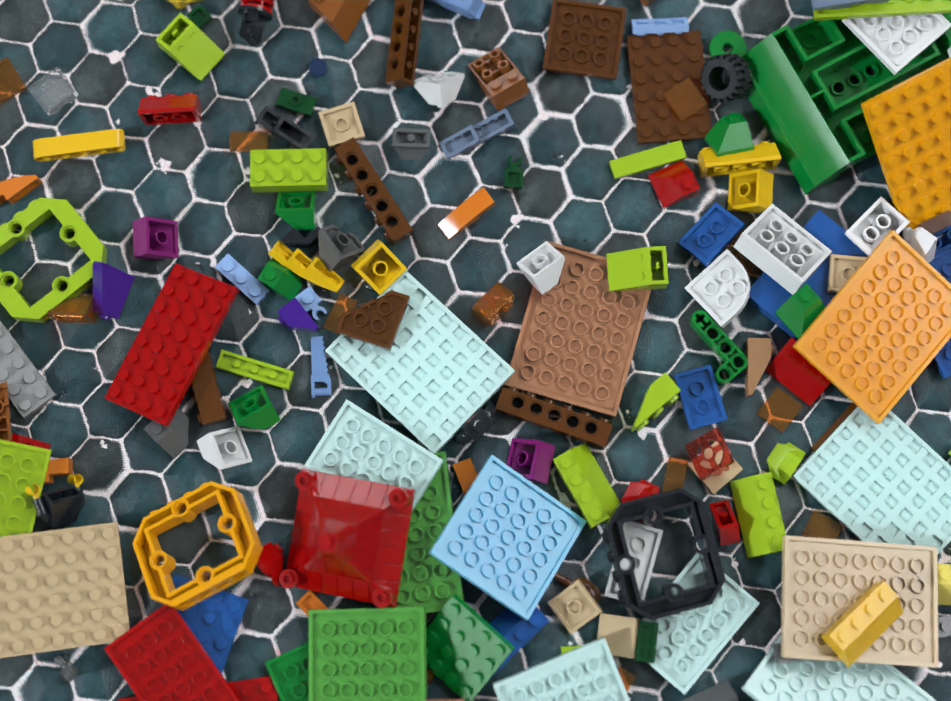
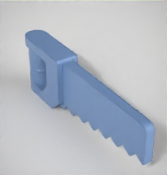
(319, 369)

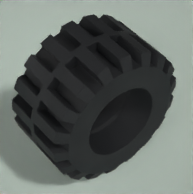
(713, 81)

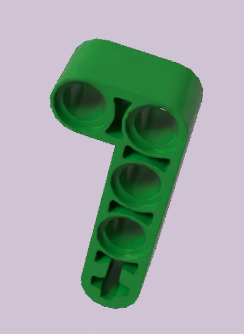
(714, 345)

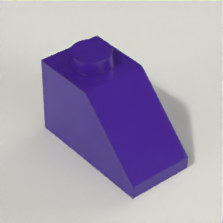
(296, 317)

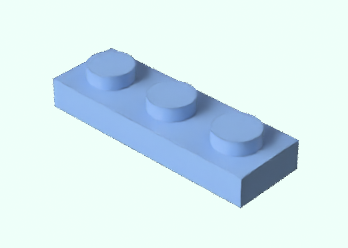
(659, 26)
(242, 279)

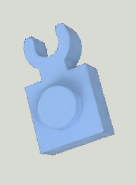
(310, 301)

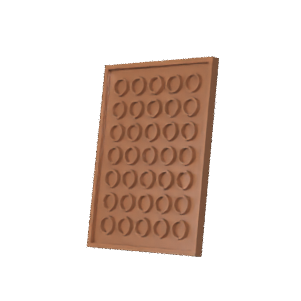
(579, 336)

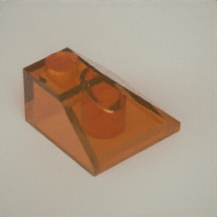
(74, 311)

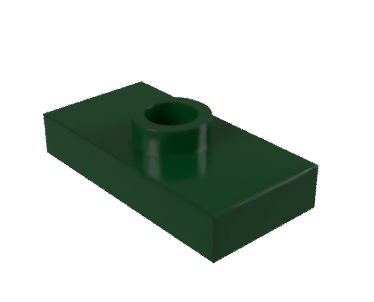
(296, 102)
(646, 642)

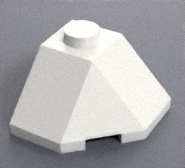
(440, 88)
(921, 241)

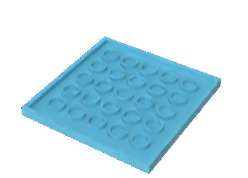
(508, 537)

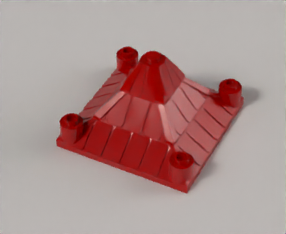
(349, 537)

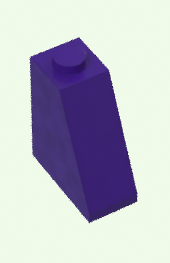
(109, 290)

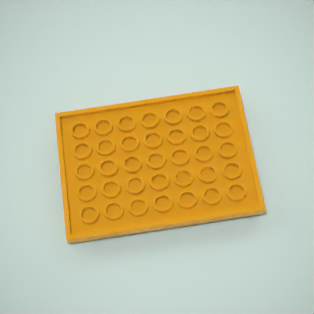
(914, 142)
(881, 327)

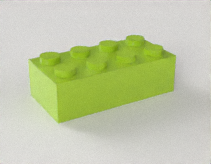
(289, 170)

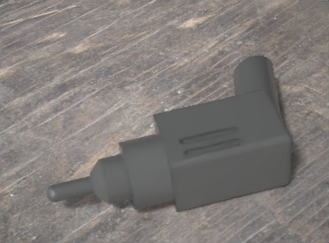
(68, 670)

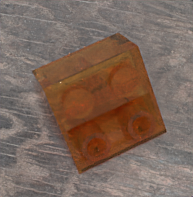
(492, 304)

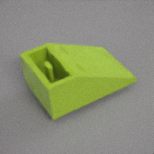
(190, 47)
(638, 269)
(659, 394)

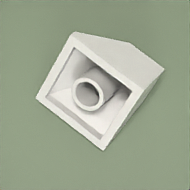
(542, 267)
(225, 448)

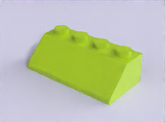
(586, 484)
(758, 514)

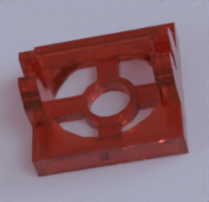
(715, 470)

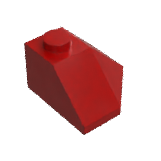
(272, 561)

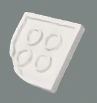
(722, 288)

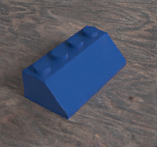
(516, 629)

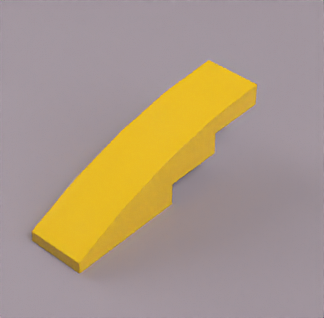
(302, 265)

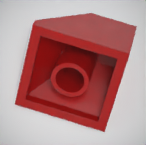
(674, 184)

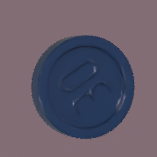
(318, 67)

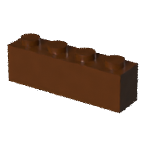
(208, 394)

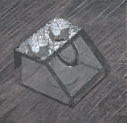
(53, 91)

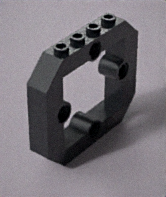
(709, 556)

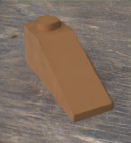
(758, 354)

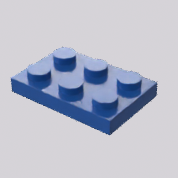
(711, 234)
(700, 397)

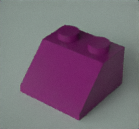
(155, 238)
(531, 459)

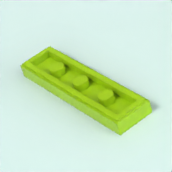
(647, 160)
(255, 369)

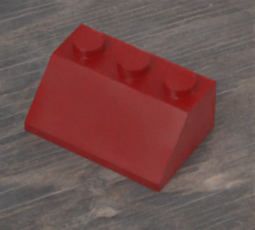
(170, 109)
(797, 373)

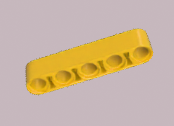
(79, 145)

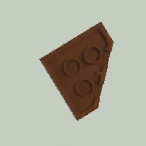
(375, 320)

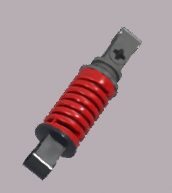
(254, 16)

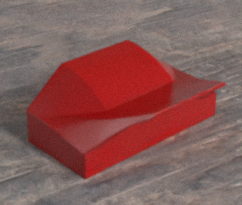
(638, 490)

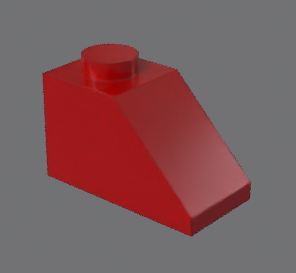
(724, 522)

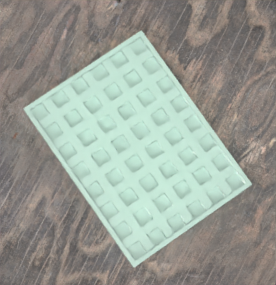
(434, 370)
(882, 482)

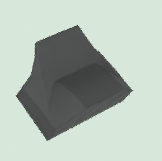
(411, 143)

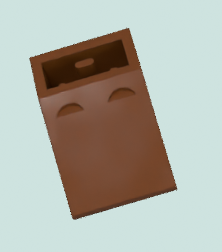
(499, 78)

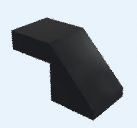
(296, 240)

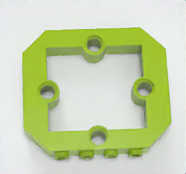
(78, 282)

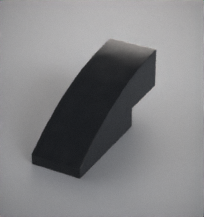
(283, 128)

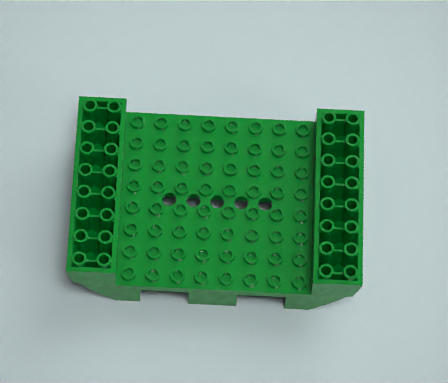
(795, 96)

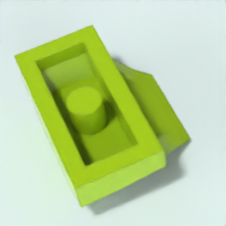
(784, 461)

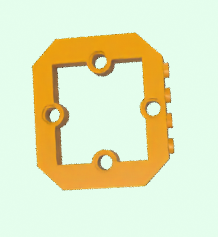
(161, 520)

